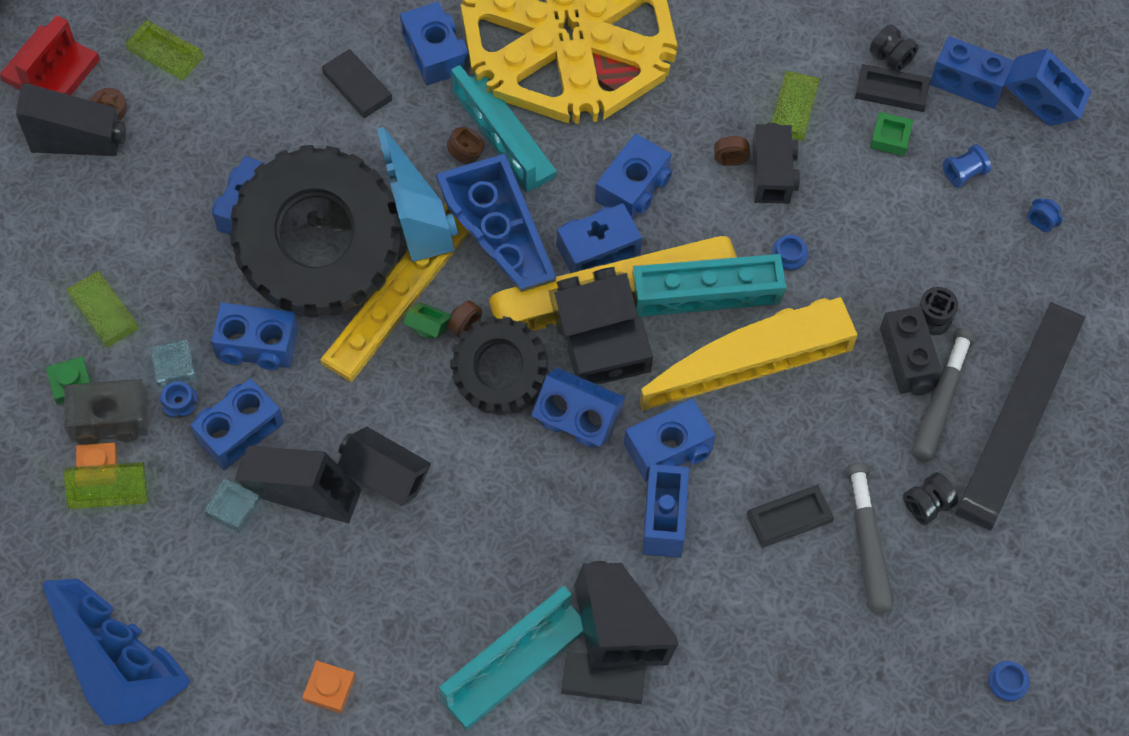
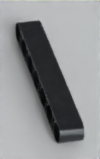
(1020, 417)

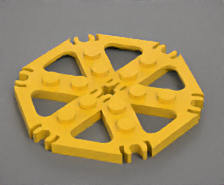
(548, 40)

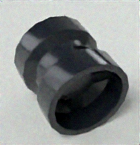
(893, 47)
(938, 319)
(930, 498)

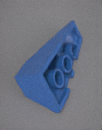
(496, 215)
(113, 667)

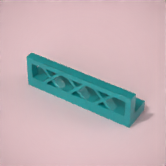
(502, 130)
(708, 285)
(512, 659)

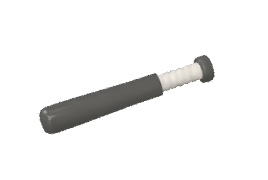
(939, 406)
(872, 555)

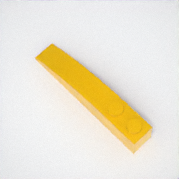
(756, 351)

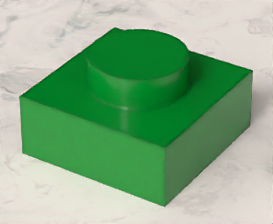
(891, 133)
(427, 320)
(67, 373)

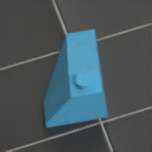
(418, 206)

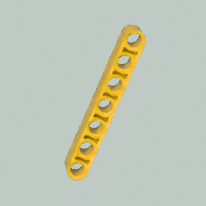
(535, 306)

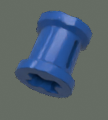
(967, 165)

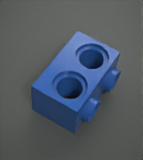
(971, 72)
(1047, 87)
(258, 327)
(580, 397)
(241, 428)

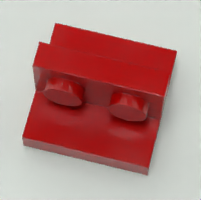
(51, 60)

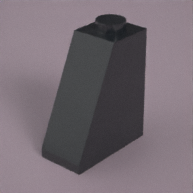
(67, 123)
(299, 480)
(620, 620)

